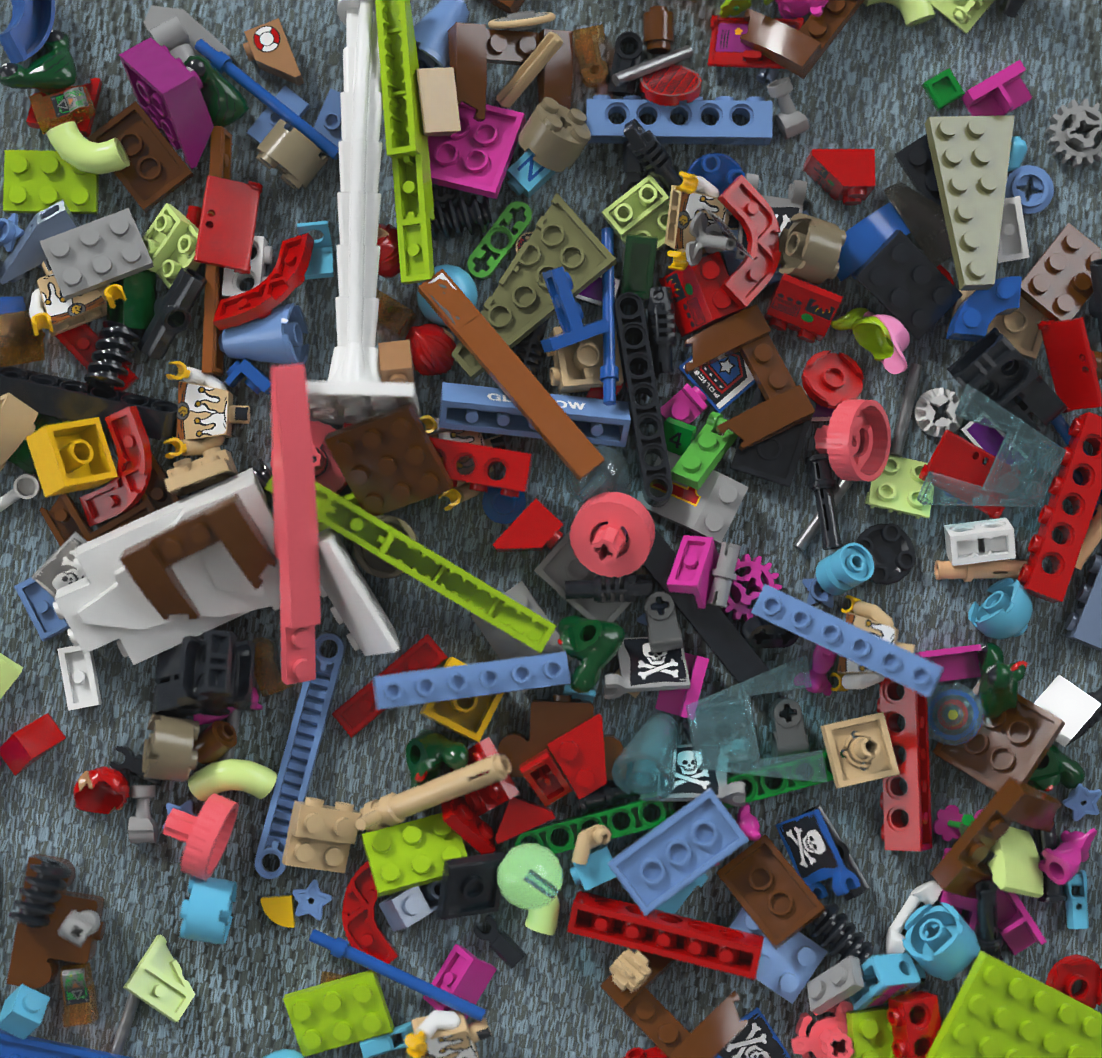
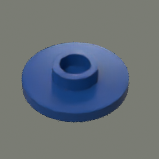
(502, 508)

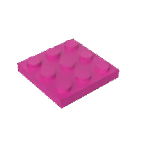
(479, 153)

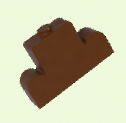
(549, 721)
(38, 949)

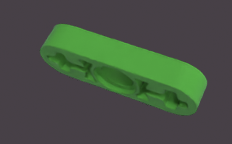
(480, 254)

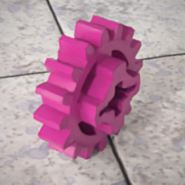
(752, 576)

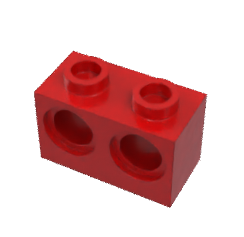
(922, 1026)

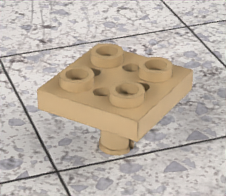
(871, 748)

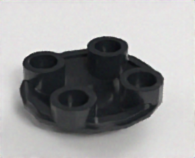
(890, 550)

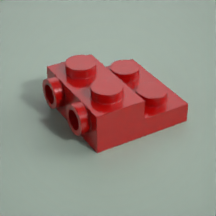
(493, 794)

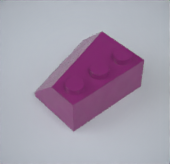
(169, 97)

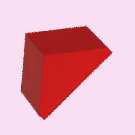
(31, 743)
(545, 777)
(520, 817)

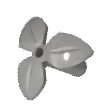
(712, 241)

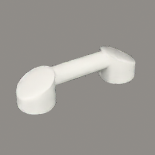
(24, 487)
(925, 893)

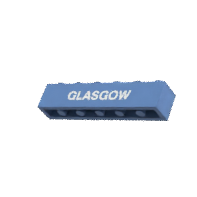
(493, 412)

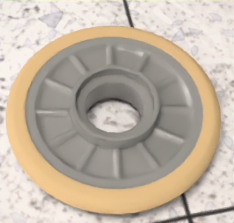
(521, 20)

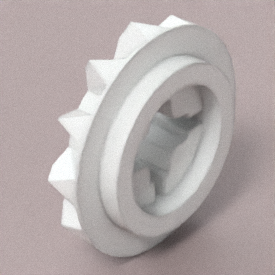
(925, 413)

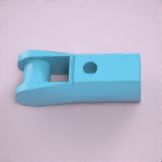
(1077, 905)
(385, 1043)

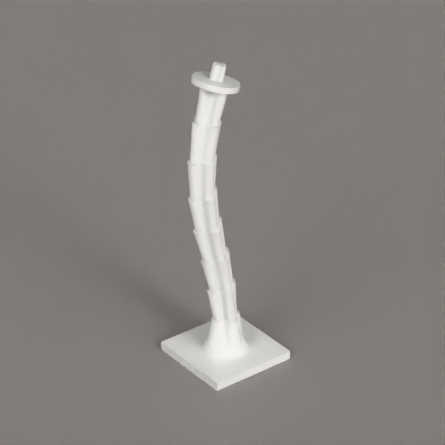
(354, 378)

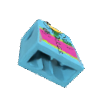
(895, 975)

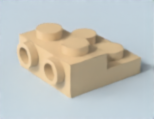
(579, 364)
(206, 471)
(320, 835)

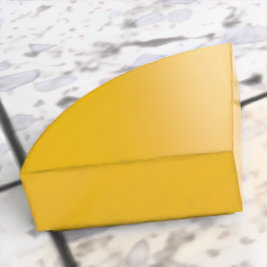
(280, 909)

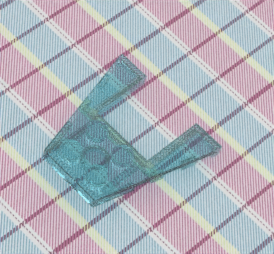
(1019, 472)
(726, 734)

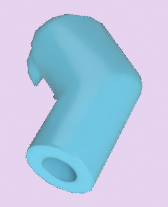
(1017, 152)

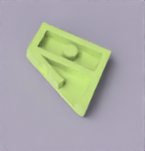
(160, 981)

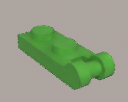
(703, 453)

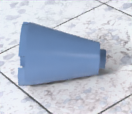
(432, 32)
(269, 339)

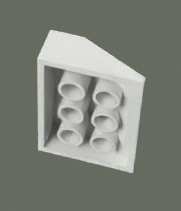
(353, 598)

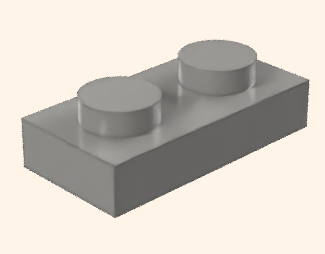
(835, 985)

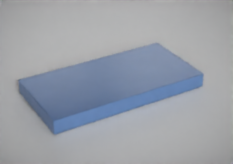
(678, 851)

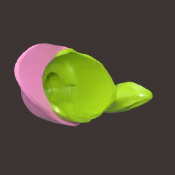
(878, 334)

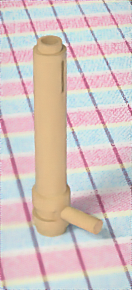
(396, 807)

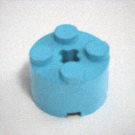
(208, 910)
(940, 940)

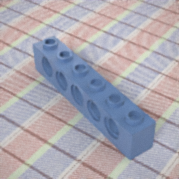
(725, 132)
(848, 640)
(470, 680)

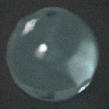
(610, 476)
(530, 876)

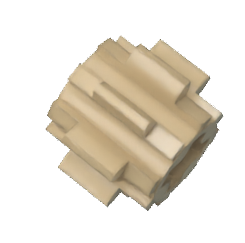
(630, 970)

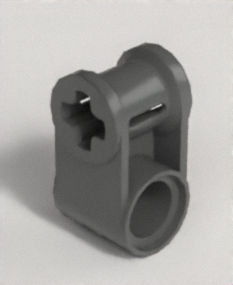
(663, 629)
(788, 735)

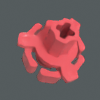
(823, 1033)

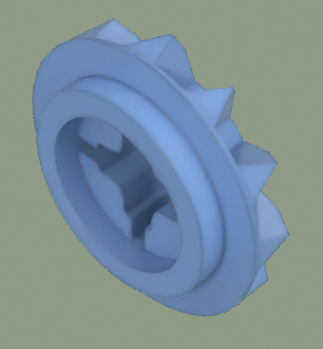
(1039, 181)

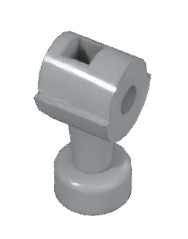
(790, 120)
(141, 826)
(79, 926)

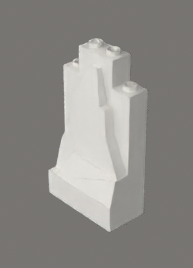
(112, 607)

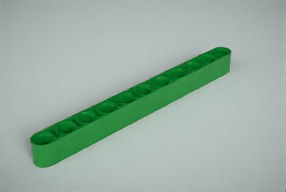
(638, 823)

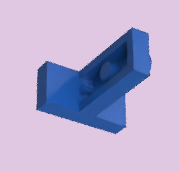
(568, 313)

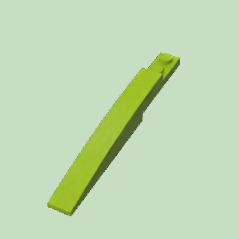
(406, 139)
(430, 569)

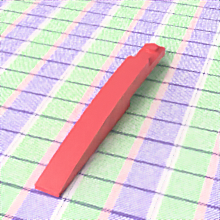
(295, 523)

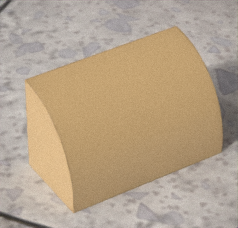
(438, 101)

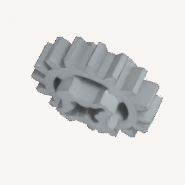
(1085, 120)

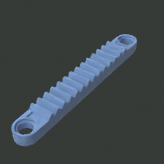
(300, 753)

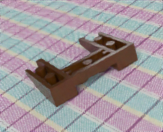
(475, 46)
(793, 48)
(749, 334)
(66, 518)
(152, 558)
(1015, 802)
(664, 1029)

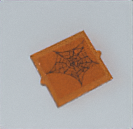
(18, 340)

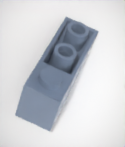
(28, 250)
(1086, 623)
(411, 905)

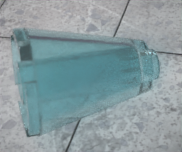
(649, 759)

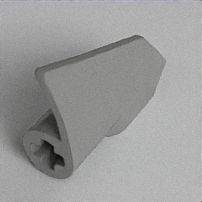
(179, 32)

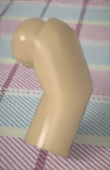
(589, 839)

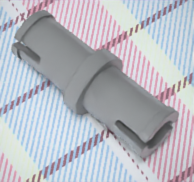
(724, 574)

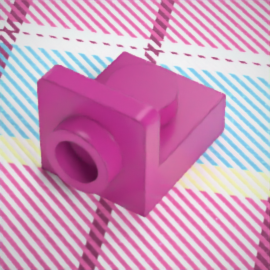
(685, 405)
(961, 903)

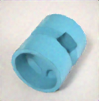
(845, 569)

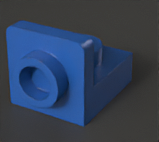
(255, 378)

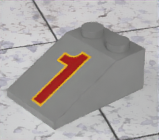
(700, 511)

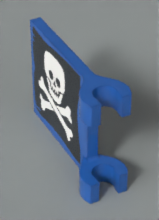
(815, 854)
(755, 1040)

